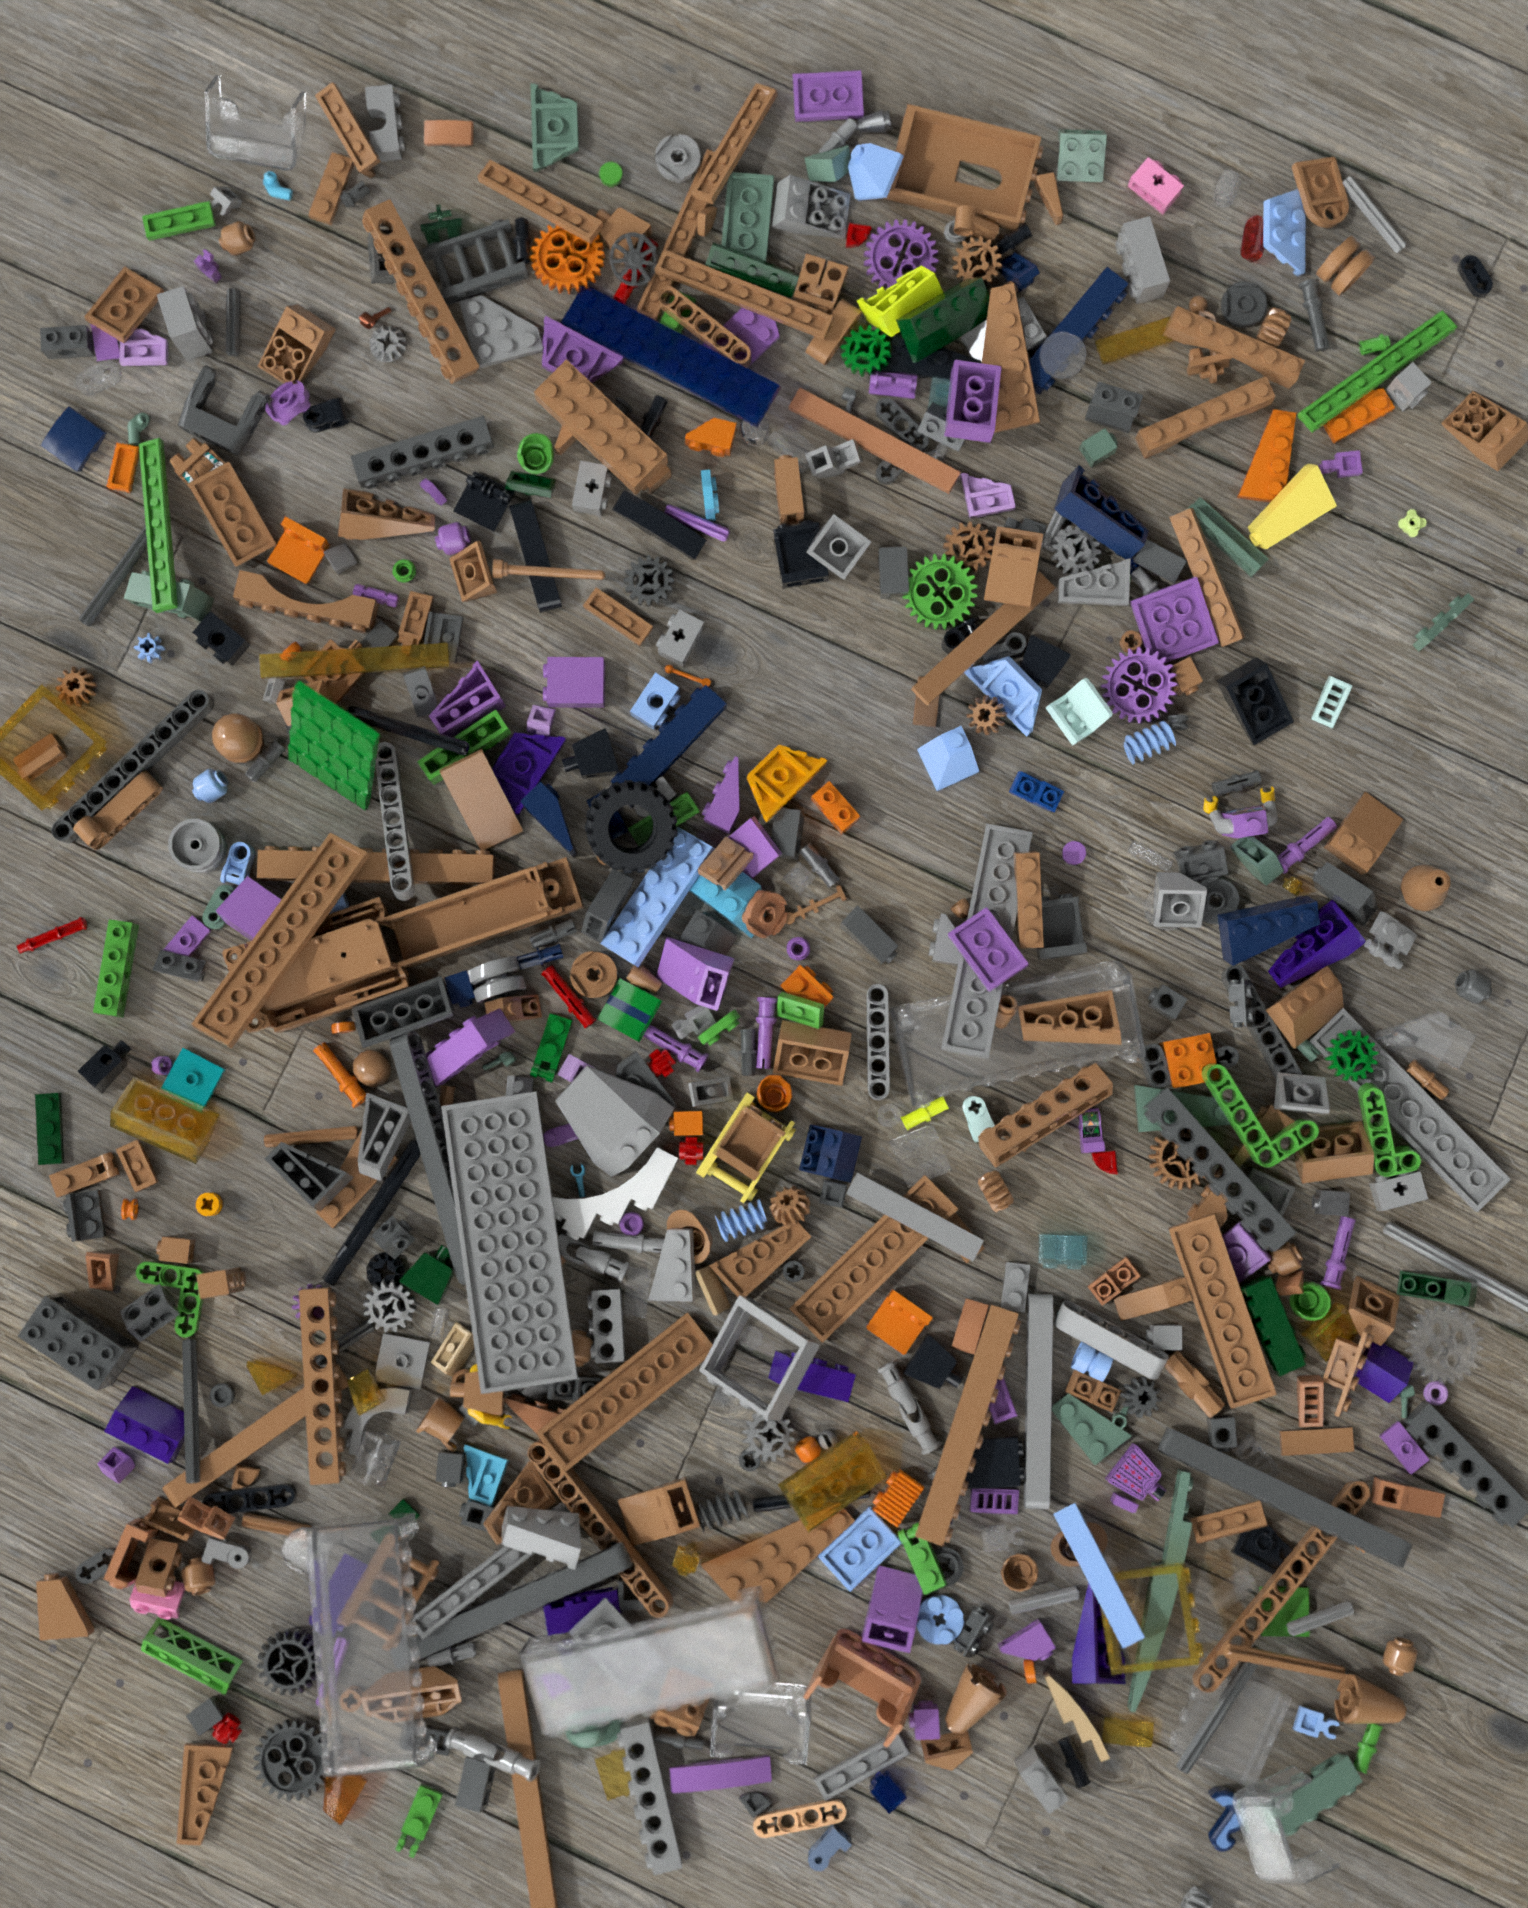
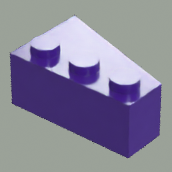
(819, 1378)
(571, 1609)

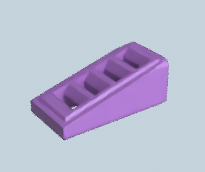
(974, 1500)

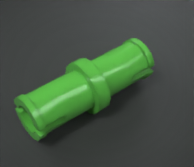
(1367, 1747)

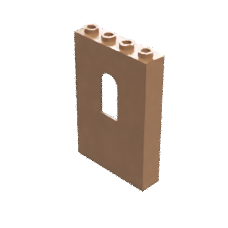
(932, 152)

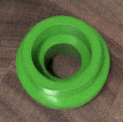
(399, 565)

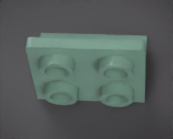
(1081, 155)

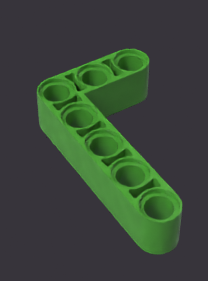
(1250, 1122)

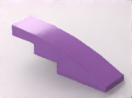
(720, 1774)

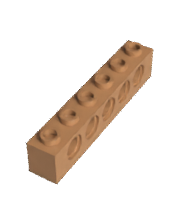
(1040, 1126)

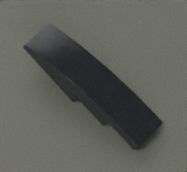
(659, 525)

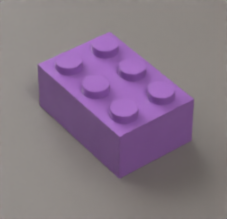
(972, 401)

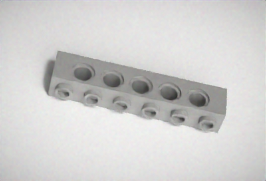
(659, 1860)

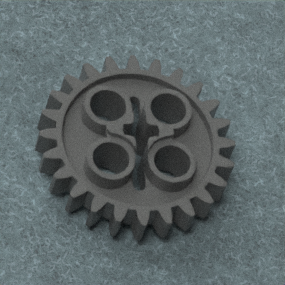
(272, 1768)

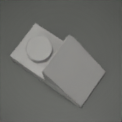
(710, 1091)

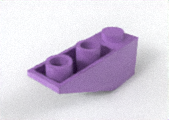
(725, 806)

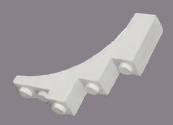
(643, 1188)

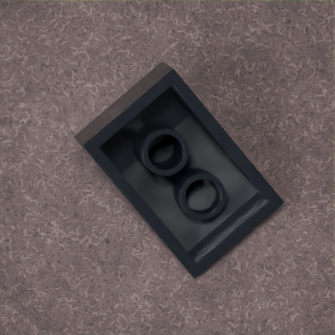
(1255, 700)

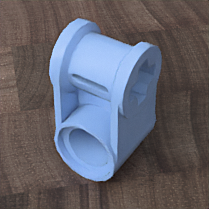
(237, 866)

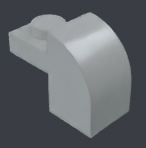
(829, 461)

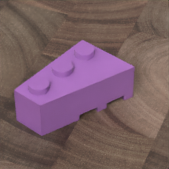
(467, 703)

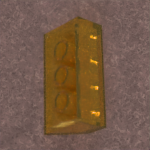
(164, 1120)
(832, 1481)

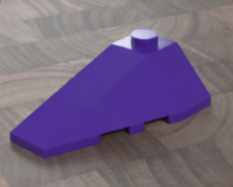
(1318, 946)
(1090, 1651)

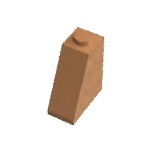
(60, 1609)

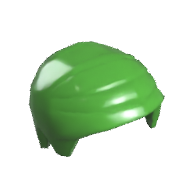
(535, 453)
(1312, 1304)

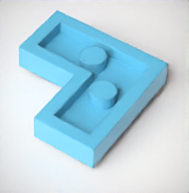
(710, 498)

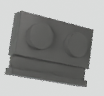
(444, 629)

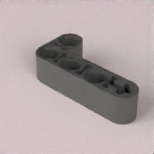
(1160, 1063)

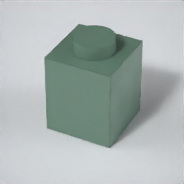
(1098, 447)

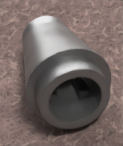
(875, 123)

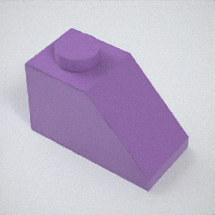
(1029, 1643)

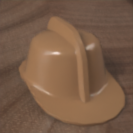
(701, 1234)
(1062, 1551)

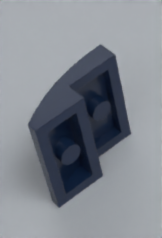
(73, 439)

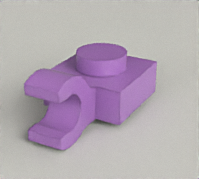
(208, 266)
(1345, 463)

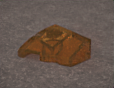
(341, 1795)

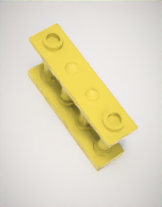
(710, 1167)

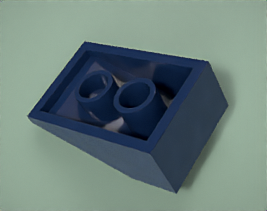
(545, 808)

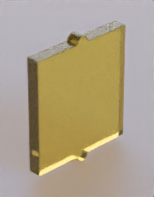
(613, 1774)

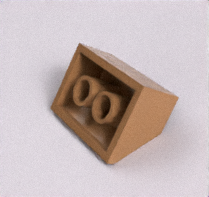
(1308, 1006)
(812, 1053)
(1335, 1153)

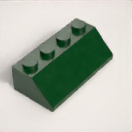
(944, 318)

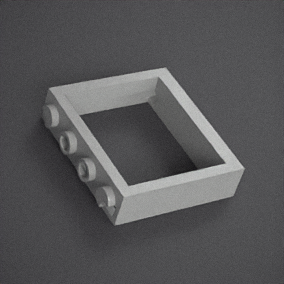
(727, 1338)

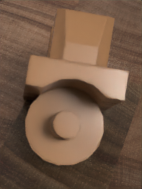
(1207, 366)

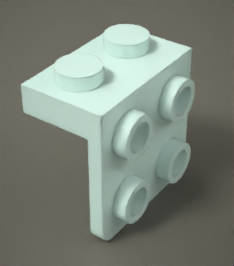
(1079, 711)

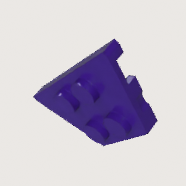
(525, 764)

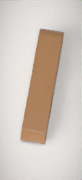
(697, 319)

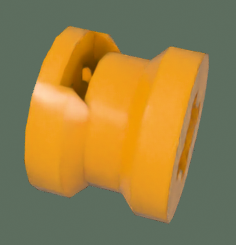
(213, 1205)

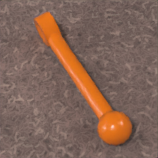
(670, 669)

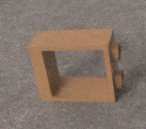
(788, 490)

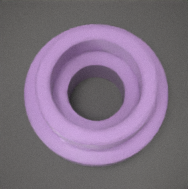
(1442, 1396)

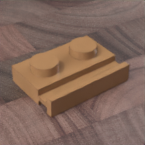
(725, 863)

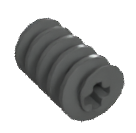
(721, 1510)

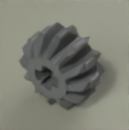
(1141, 1406)

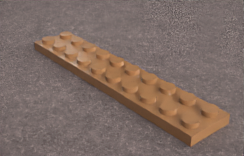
(280, 940)

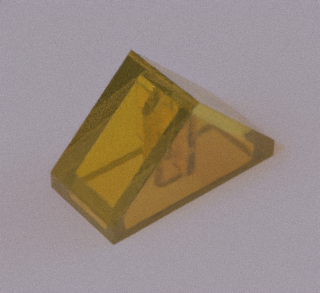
(269, 1376)
(365, 1392)

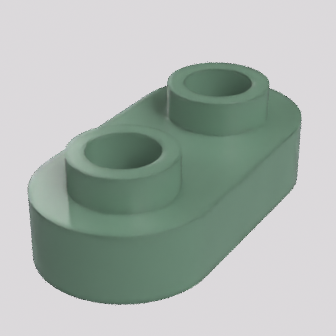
(214, 903)

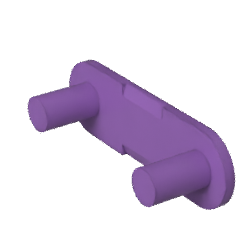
(559, 1135)

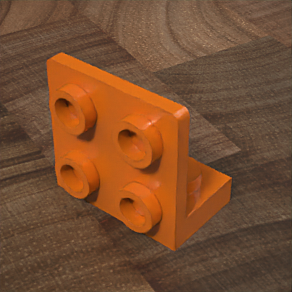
(298, 551)
(1187, 1059)
(898, 1322)

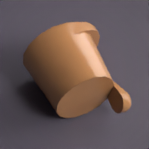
(441, 1422)

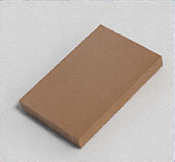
(124, 305)

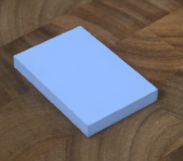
(860, 1548)

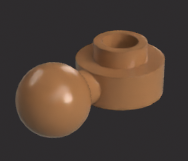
(1199, 305)

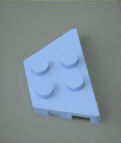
(1285, 229)
(1012, 687)

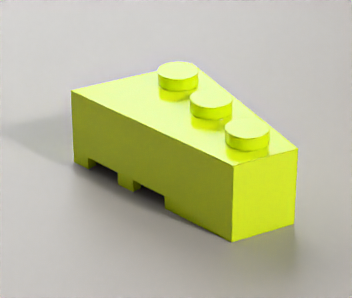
(901, 298)

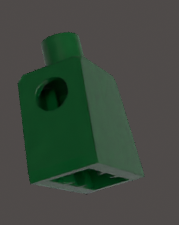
(430, 1275)

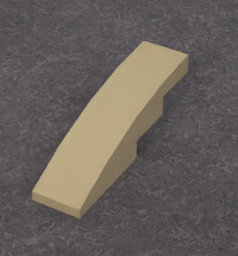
(1071, 1710)

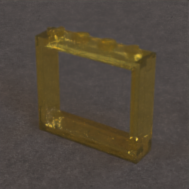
(1191, 1623)

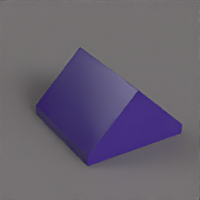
(1384, 1372)

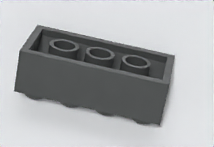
(403, 1011)

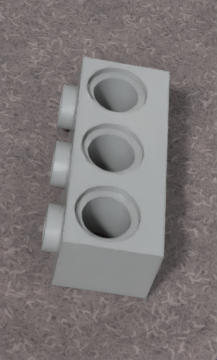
(615, 1315)

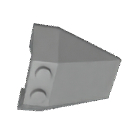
(612, 1117)

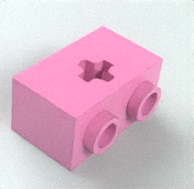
(1144, 184)

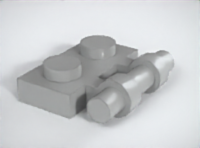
(1394, 934)

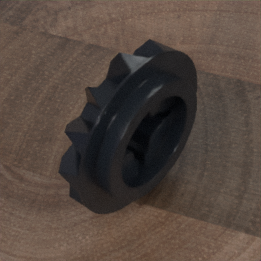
(377, 1262)

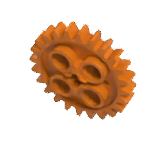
(561, 275)

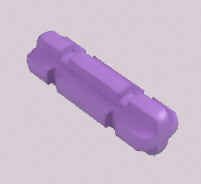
(380, 596)

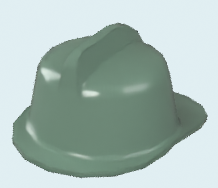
(595, 1736)

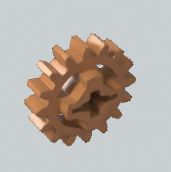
(983, 251)
(975, 551)

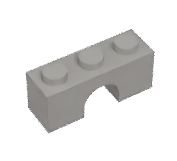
(383, 104)

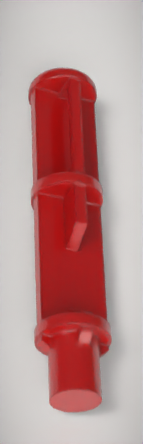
(52, 935)

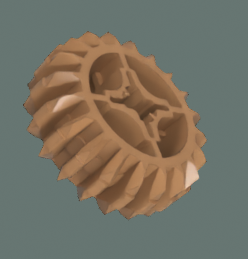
(1183, 1168)

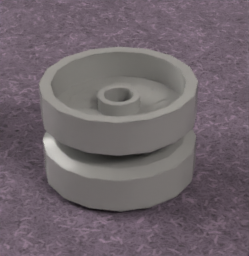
(210, 850)
(495, 976)

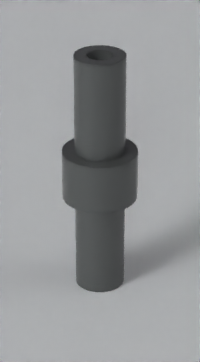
(679, 1740)

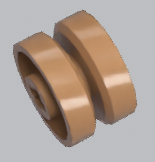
(1345, 265)

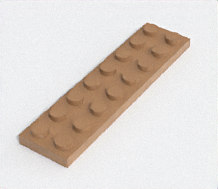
(867, 1265)
(1222, 1311)
(625, 1392)

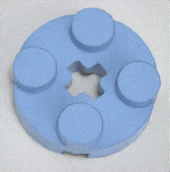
(952, 1614)

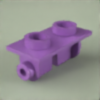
(893, 384)

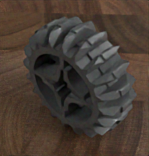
(293, 1672)

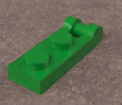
(551, 1047)

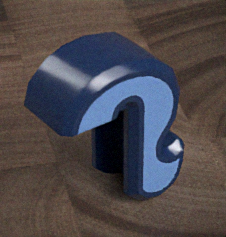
(1227, 1823)

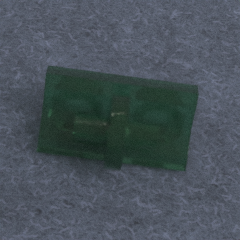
(432, 229)

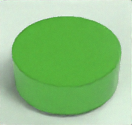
(610, 174)

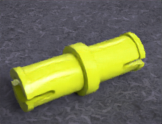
(925, 1113)

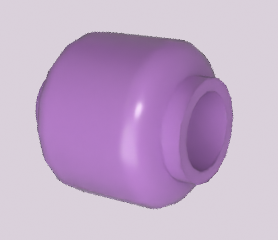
(452, 538)

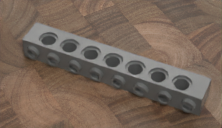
(1279, 1231)

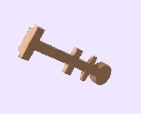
(813, 906)

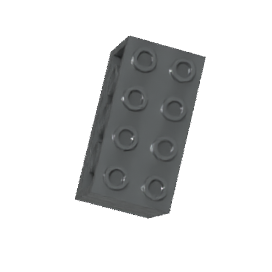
(78, 1341)

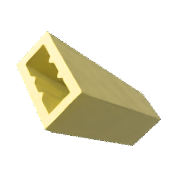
(1294, 507)

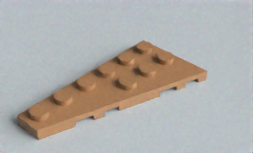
(1007, 348)
(774, 1556)

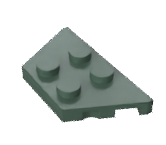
(552, 127)

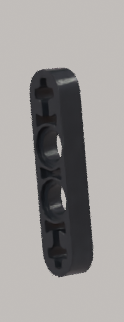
(249, 1498)

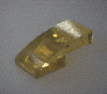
(1128, 1732)

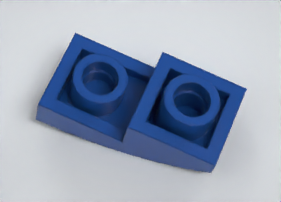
(1036, 792)

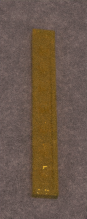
(353, 660)

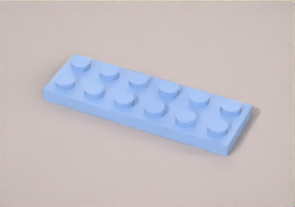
(657, 899)

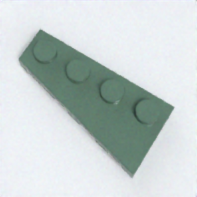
(1202, 1108)

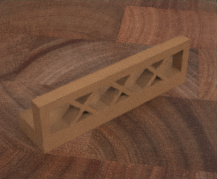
(348, 129)

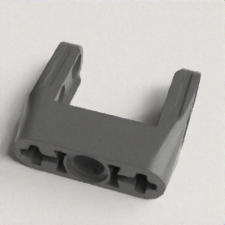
(216, 430)

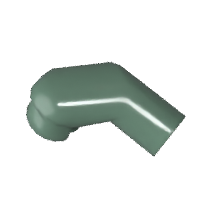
(136, 426)

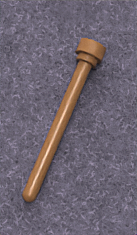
(502, 569)

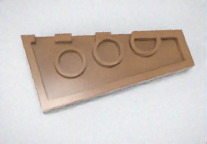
(353, 1191)
(756, 1261)
(200, 1785)

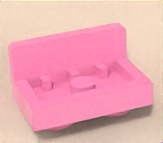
(164, 1607)

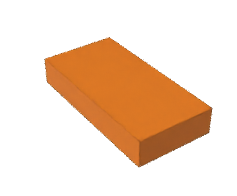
(123, 467)

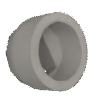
(832, 1437)

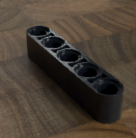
(535, 555)

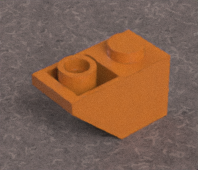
(713, 436)

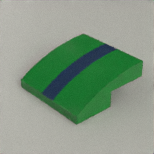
(629, 1010)

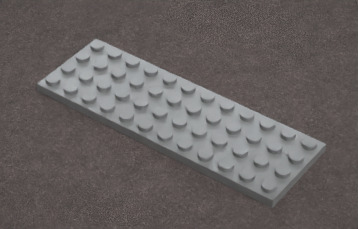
(509, 1243)

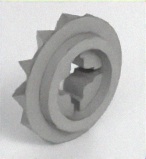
(393, 351)

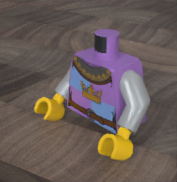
(1244, 821)

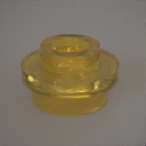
(1293, 885)

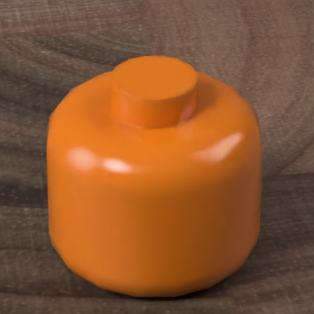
(807, 1449)

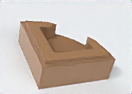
(706, 220)
(244, 1476)

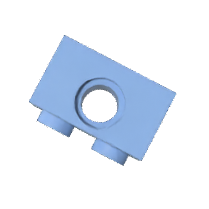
(656, 688)

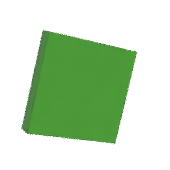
(1295, 1608)

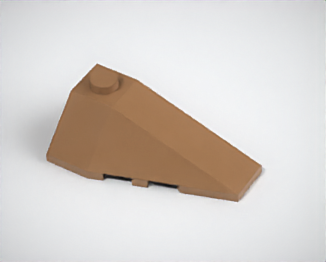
(370, 518)

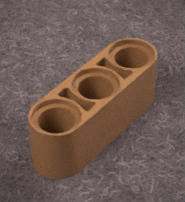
(844, 319)

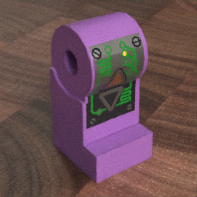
(1090, 1131)

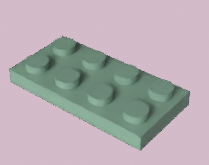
(748, 213)

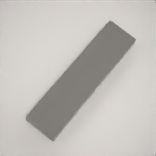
(860, 1766)

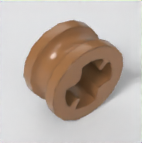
(1136, 637)

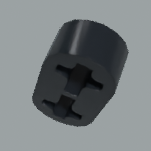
(1476, 275)

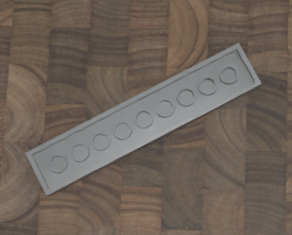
(972, 1006)
(1421, 1120)

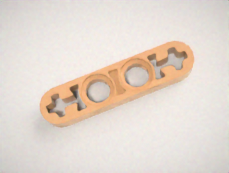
(800, 1822)

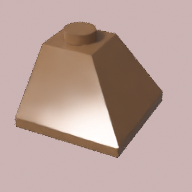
(1373, 1307)

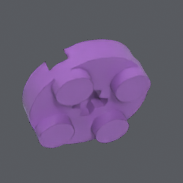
(288, 402)

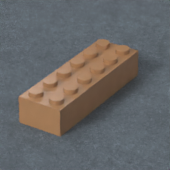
(601, 427)

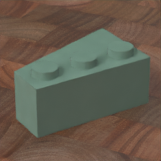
(190, 600)

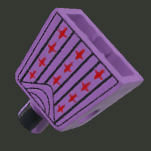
(1136, 1475)

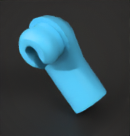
(273, 187)

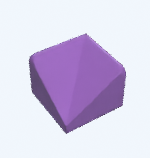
(116, 1465)

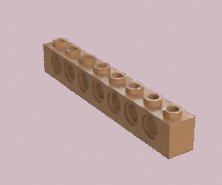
(386, 215)
(319, 1470)

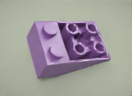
(695, 972)
(893, 1609)

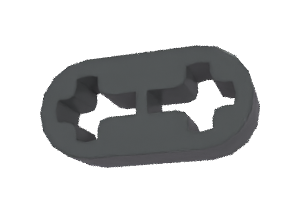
(94, 1560)

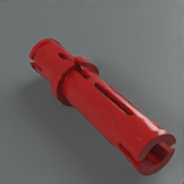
(624, 291)
(574, 1004)

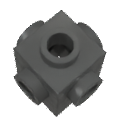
(394, 1236)

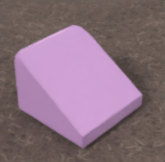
(540, 720)

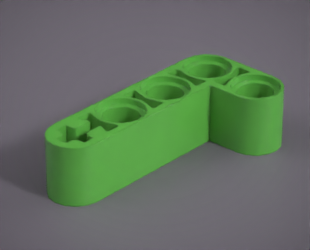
(1382, 1128)

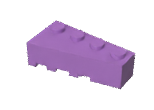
(467, 1045)

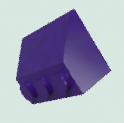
(148, 1425)

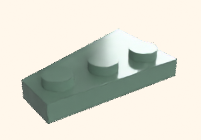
(1442, 620)
(1088, 1428)

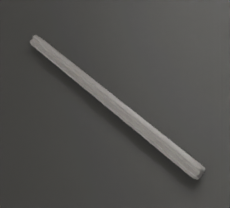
(1456, 1265)

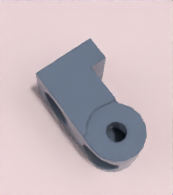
(827, 1846)

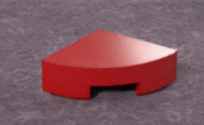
(857, 235)
(1106, 1161)

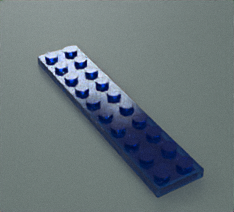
(671, 355)

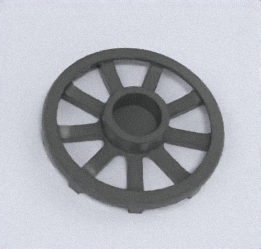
(634, 259)

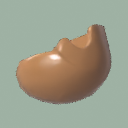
(371, 1068)
(1019, 1572)

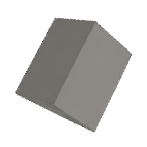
(838, 546)
(1301, 1093)

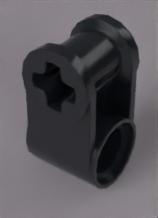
(329, 415)
(960, 633)

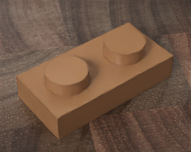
(137, 1165)

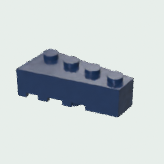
(1100, 515)
(1264, 926)

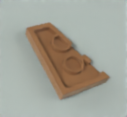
(525, 1492)

